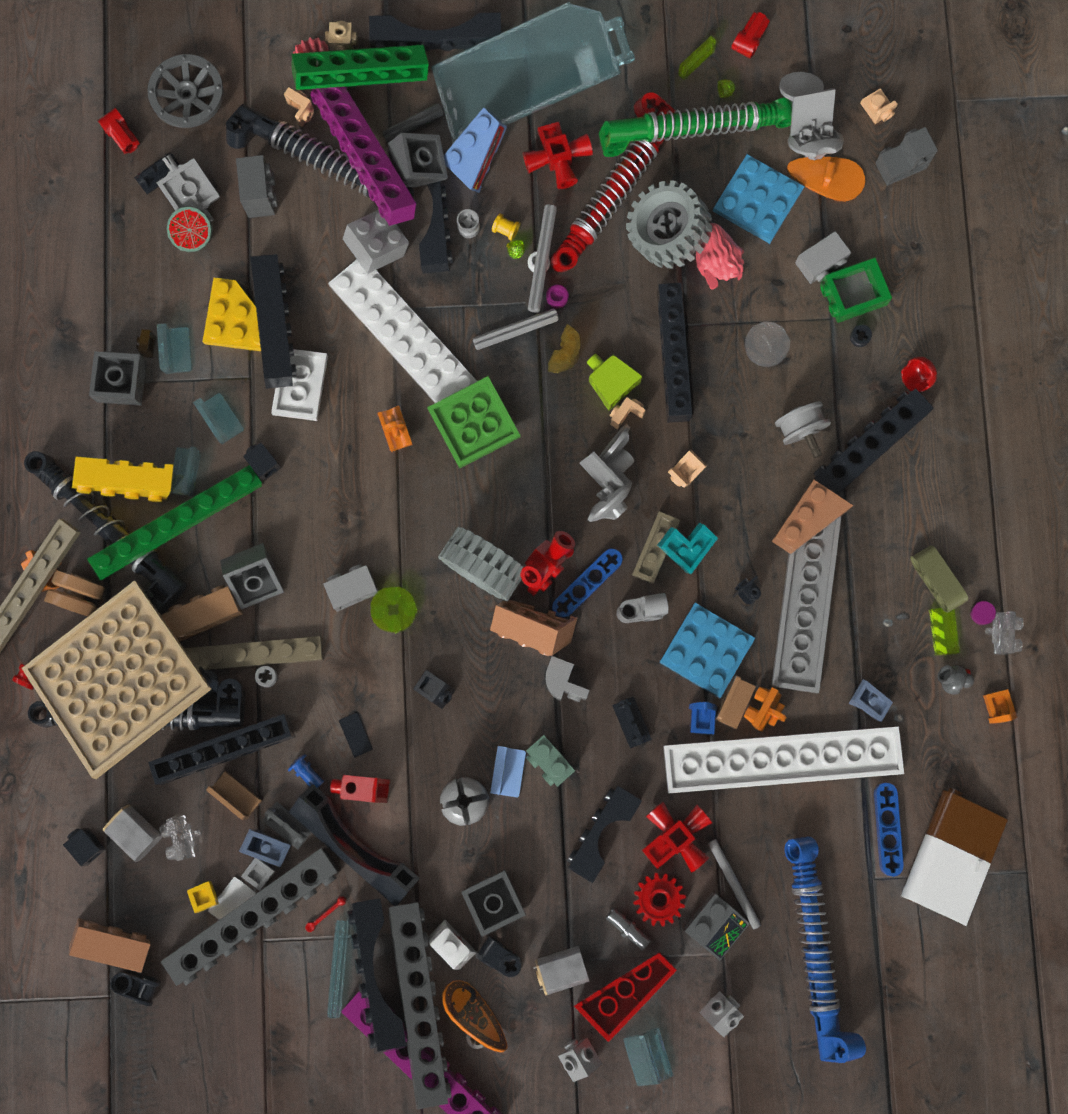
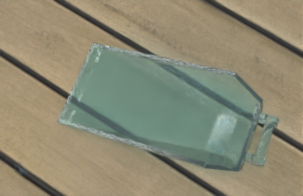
(531, 66)

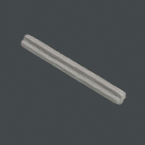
(542, 258)

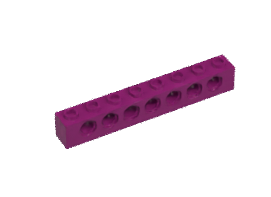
(365, 154)
(457, 1081)

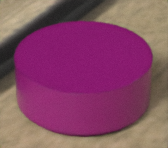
(557, 296)
(983, 613)

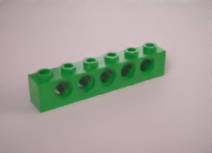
(359, 67)

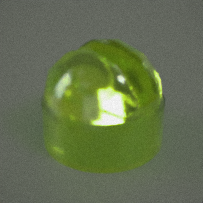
(725, 88)
(515, 249)

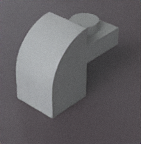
(557, 681)

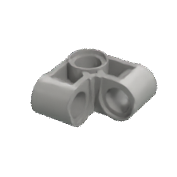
(645, 608)

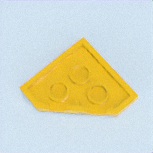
(231, 317)

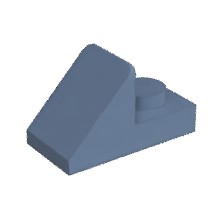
(871, 701)
(264, 847)

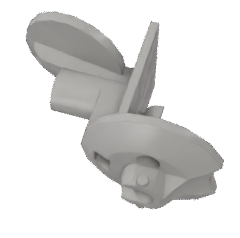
(811, 115)
(609, 473)

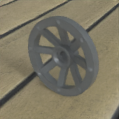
(183, 89)

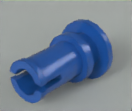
(305, 771)

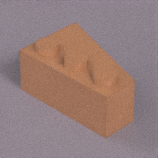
(810, 516)
(532, 628)
(109, 945)

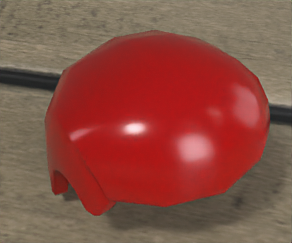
(919, 374)

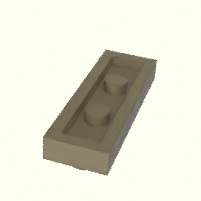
(653, 556)

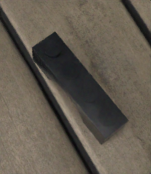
(587, 860)

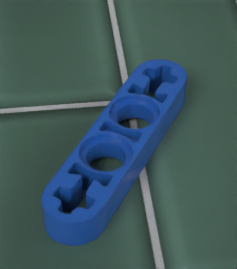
(584, 580)
(886, 829)

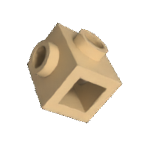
(340, 36)

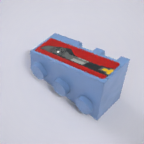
(475, 148)

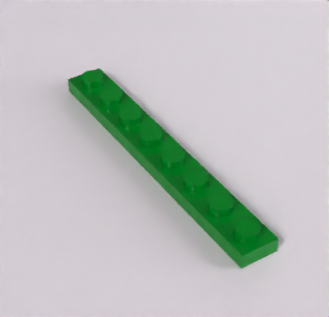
(174, 522)

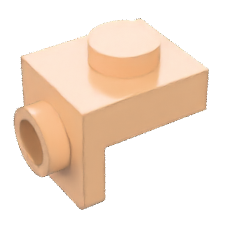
(300, 101)
(621, 412)
(687, 469)

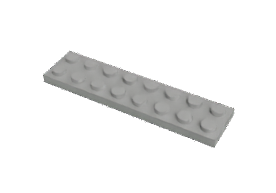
(806, 612)

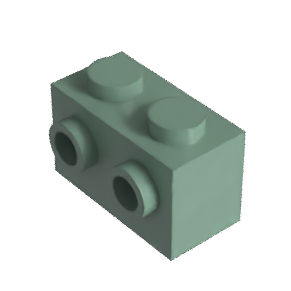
(550, 761)

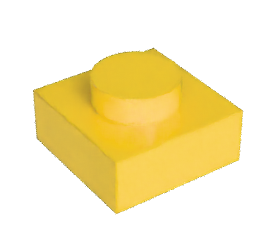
(202, 897)

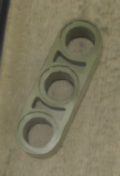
(939, 578)

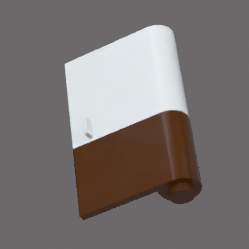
(954, 857)

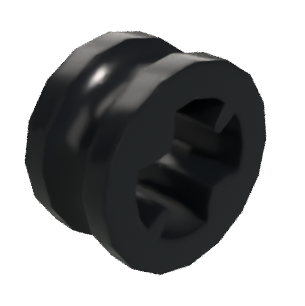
(860, 328)

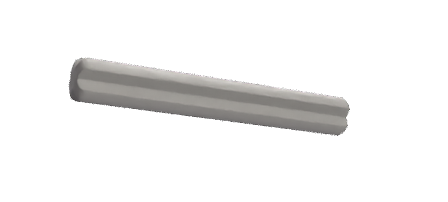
(515, 329)

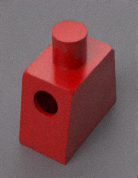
(361, 788)

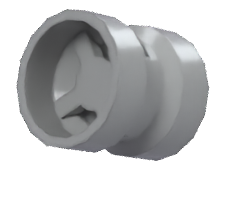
(468, 218)

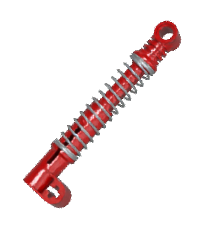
(617, 186)

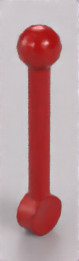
(312, 925)

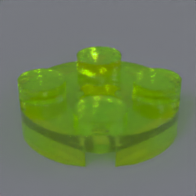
(393, 596)

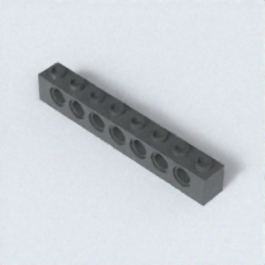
(177, 962)
(424, 1096)

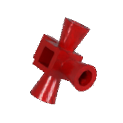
(557, 154)
(547, 562)
(676, 837)

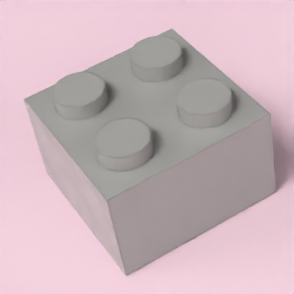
(375, 241)

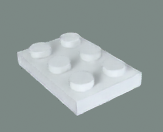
(305, 395)

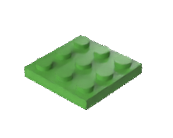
(473, 422)

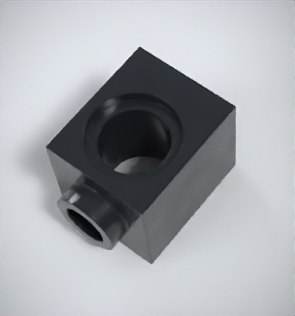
(261, 461)
(83, 846)

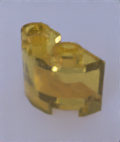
(569, 354)

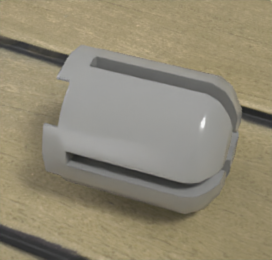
(450, 801)

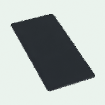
(355, 735)

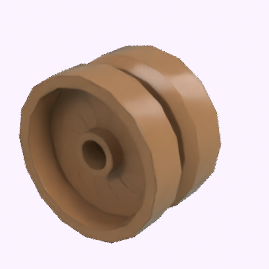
(74, 593)

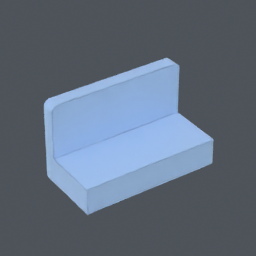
(508, 771)

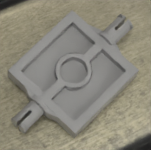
(188, 186)

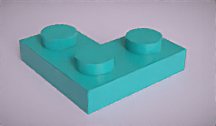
(688, 551)

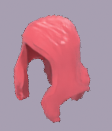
(720, 257)

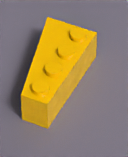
(122, 478)

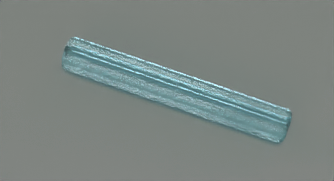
(338, 969)

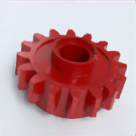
(671, 903)

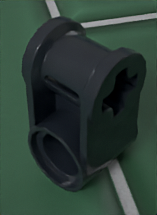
(495, 954)
(140, 987)

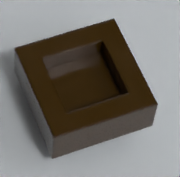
(145, 343)

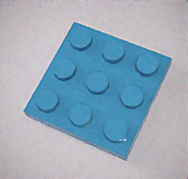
(758, 198)
(707, 650)

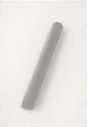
(734, 884)

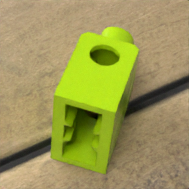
(612, 379)

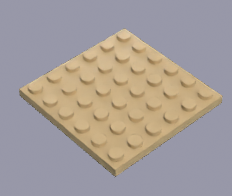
(115, 679)

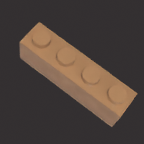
(202, 613)

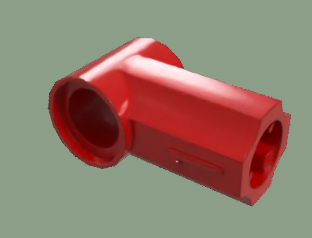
(749, 39)
(117, 128)

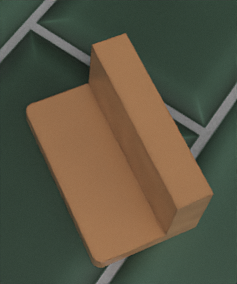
(735, 702)
(234, 796)

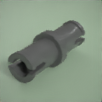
(628, 928)

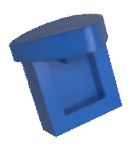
(703, 717)

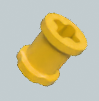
(506, 227)

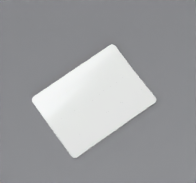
(231, 897)

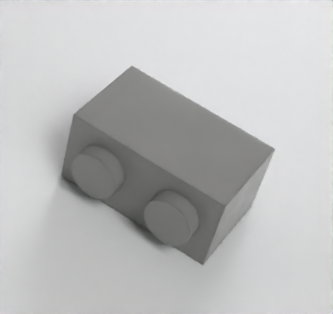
(823, 258)
(350, 587)

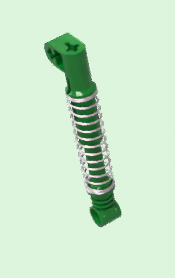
(617, 134)

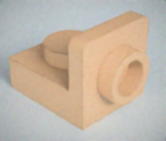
(878, 106)

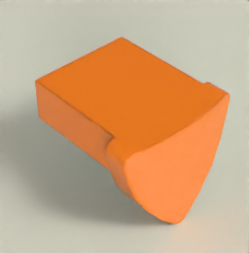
(1000, 707)

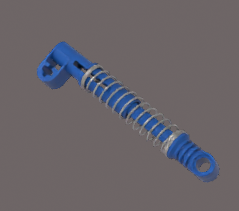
(818, 963)

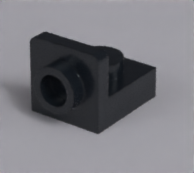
(434, 689)

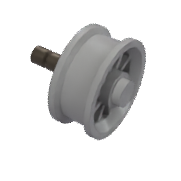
(803, 424)

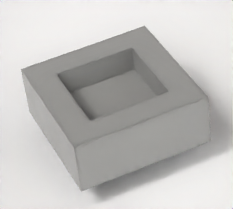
(258, 873)

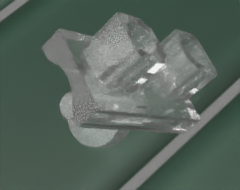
(1004, 633)
(181, 836)

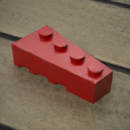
(620, 1000)

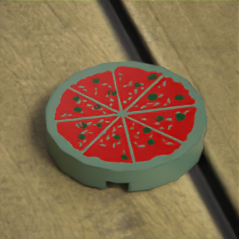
(189, 229)

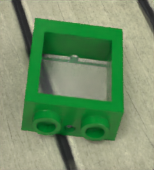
(855, 290)

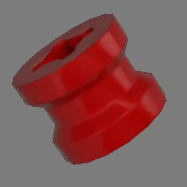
(22, 679)

